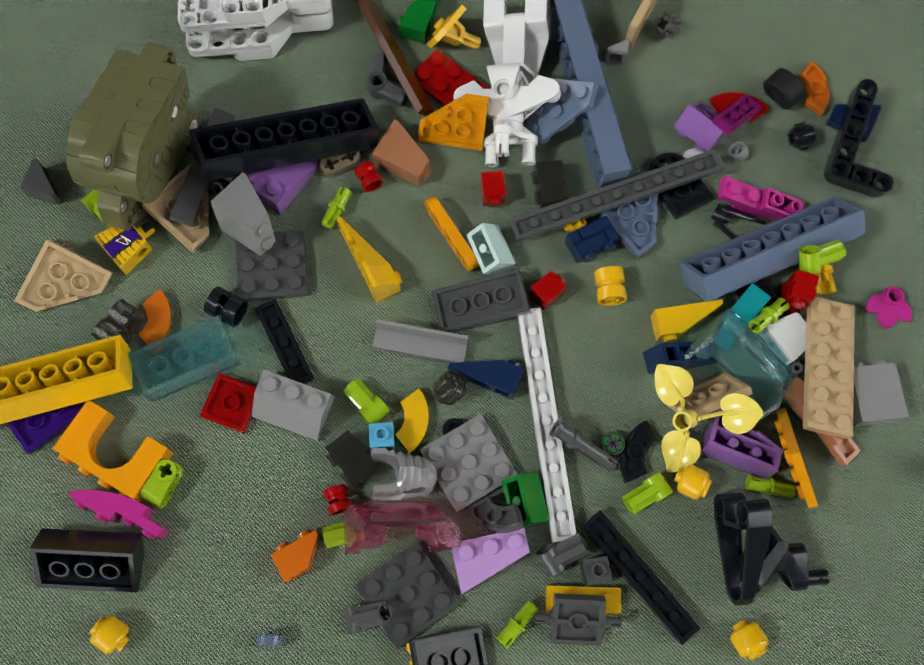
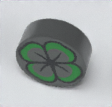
(612, 443)

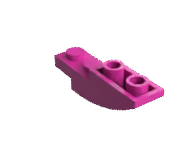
(757, 202)
(114, 506)

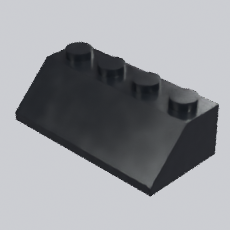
(88, 560)

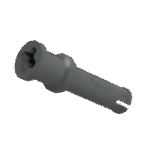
(575, 439)

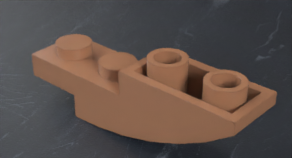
(842, 449)

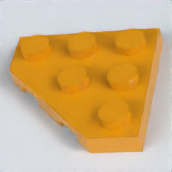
(457, 123)
(795, 458)

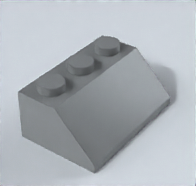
(291, 405)

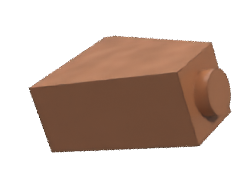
(401, 155)

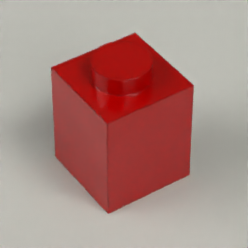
(493, 188)
(548, 289)

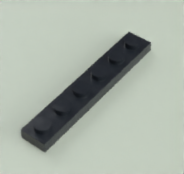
(640, 577)

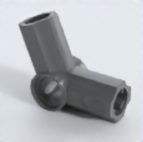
(388, 89)

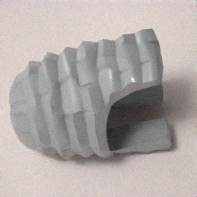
(414, 476)

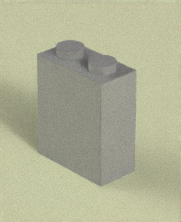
(877, 394)

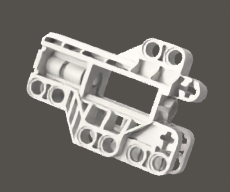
(219, 18)

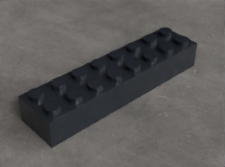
(283, 139)

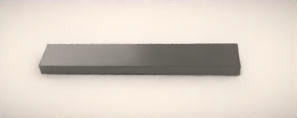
(193, 188)

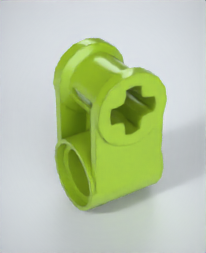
(160, 485)

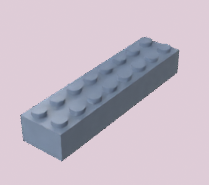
(770, 248)

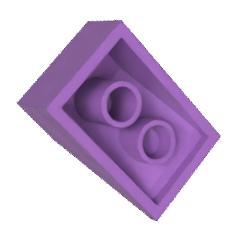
(281, 185)

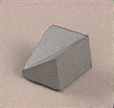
(617, 53)

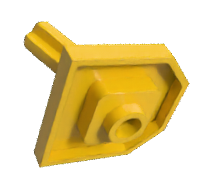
(453, 32)

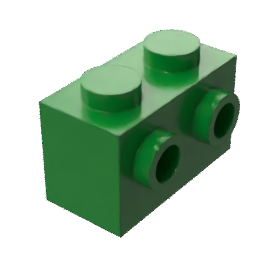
(527, 494)

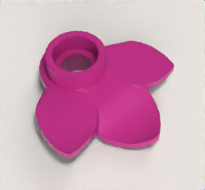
(887, 310)

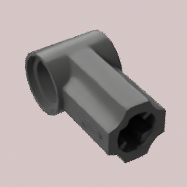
(557, 556)
(364, 616)

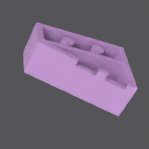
(486, 556)

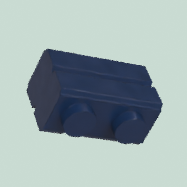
(592, 239)

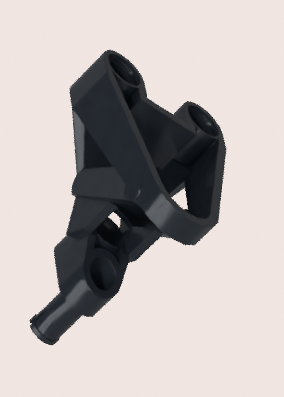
(763, 549)

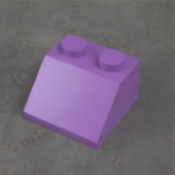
(698, 126)

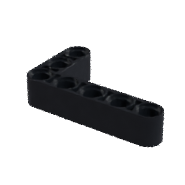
(851, 143)

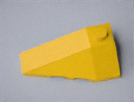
(375, 269)

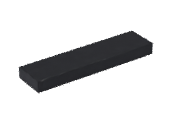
(284, 342)

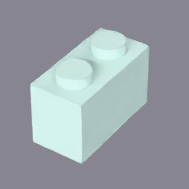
(490, 249)

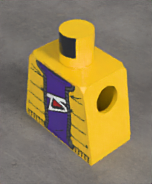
(126, 247)

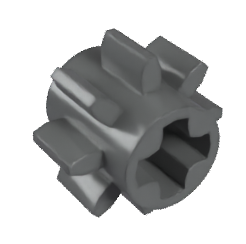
(668, 25)

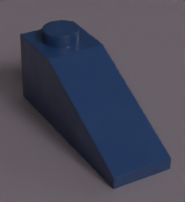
(673, 354)
(493, 375)

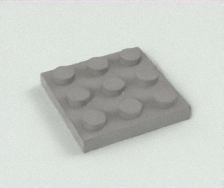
(468, 462)

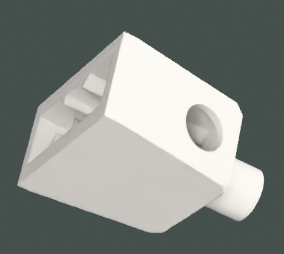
(786, 337)

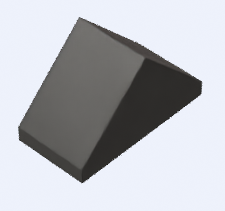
(39, 185)

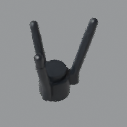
(723, 214)

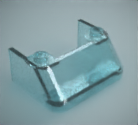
(744, 358)

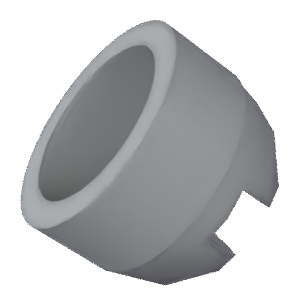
(737, 152)

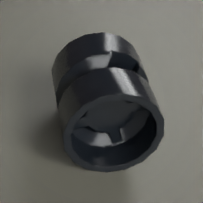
(228, 307)

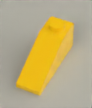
(675, 321)

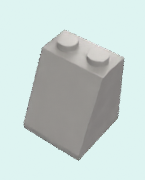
(243, 215)

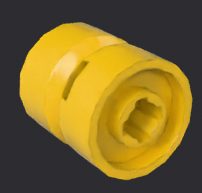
(610, 289)

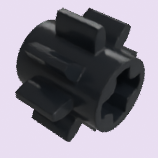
(801, 136)

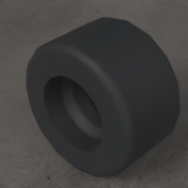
(784, 88)

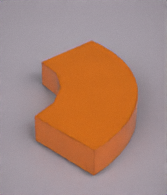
(816, 88)
(159, 318)

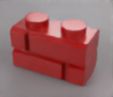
(798, 291)

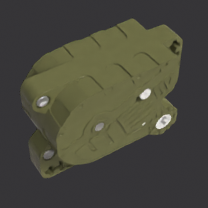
(131, 132)

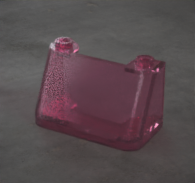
(367, 524)

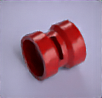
(367, 174)
(337, 499)

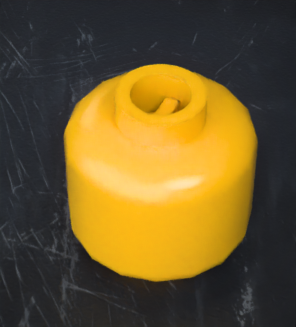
(693, 481)
(109, 634)
(749, 640)

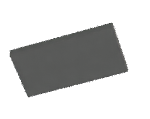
(481, 301)

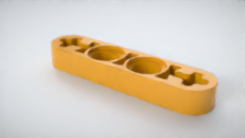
(451, 233)

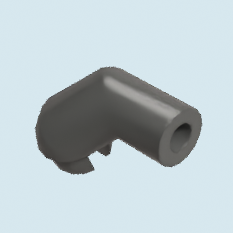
(797, 368)

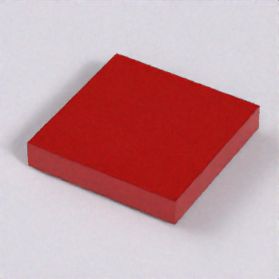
(229, 403)

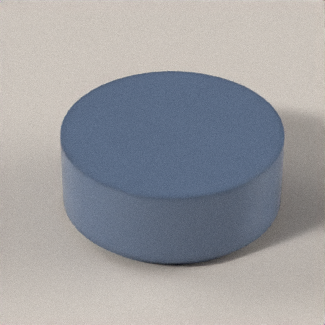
(270, 640)

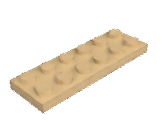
(829, 368)

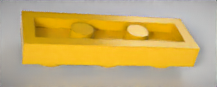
(612, 596)

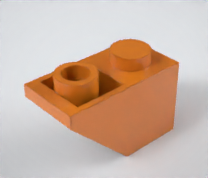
(296, 558)

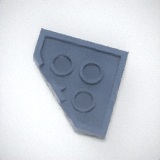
(557, 116)
(635, 224)

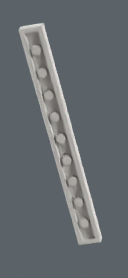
(544, 416)

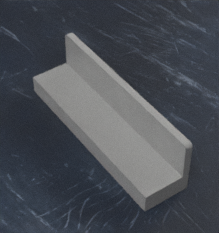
(419, 342)

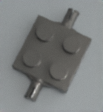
(577, 619)

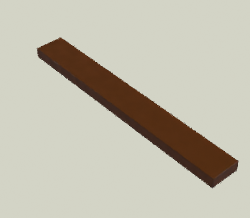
(396, 57)

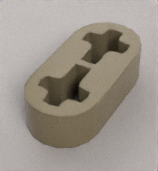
(340, 163)

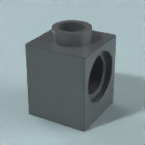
(595, 571)

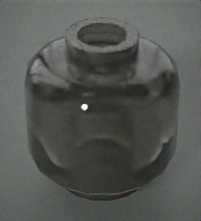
(450, 388)

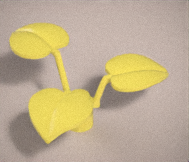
(678, 449)

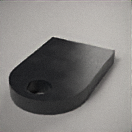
(685, 197)

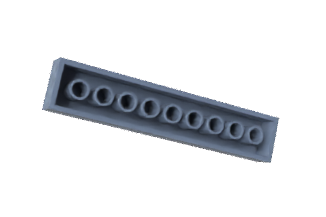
(580, 62)

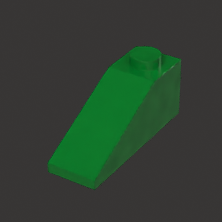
(418, 20)

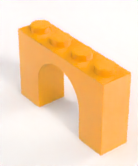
(80, 443)

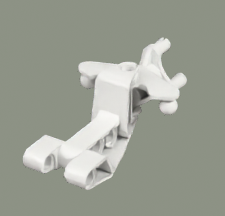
(517, 90)

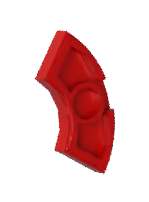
(724, 100)

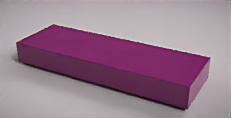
(737, 114)

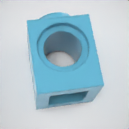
(382, 435)

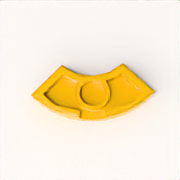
(415, 421)

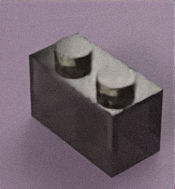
(549, 183)
(351, 459)

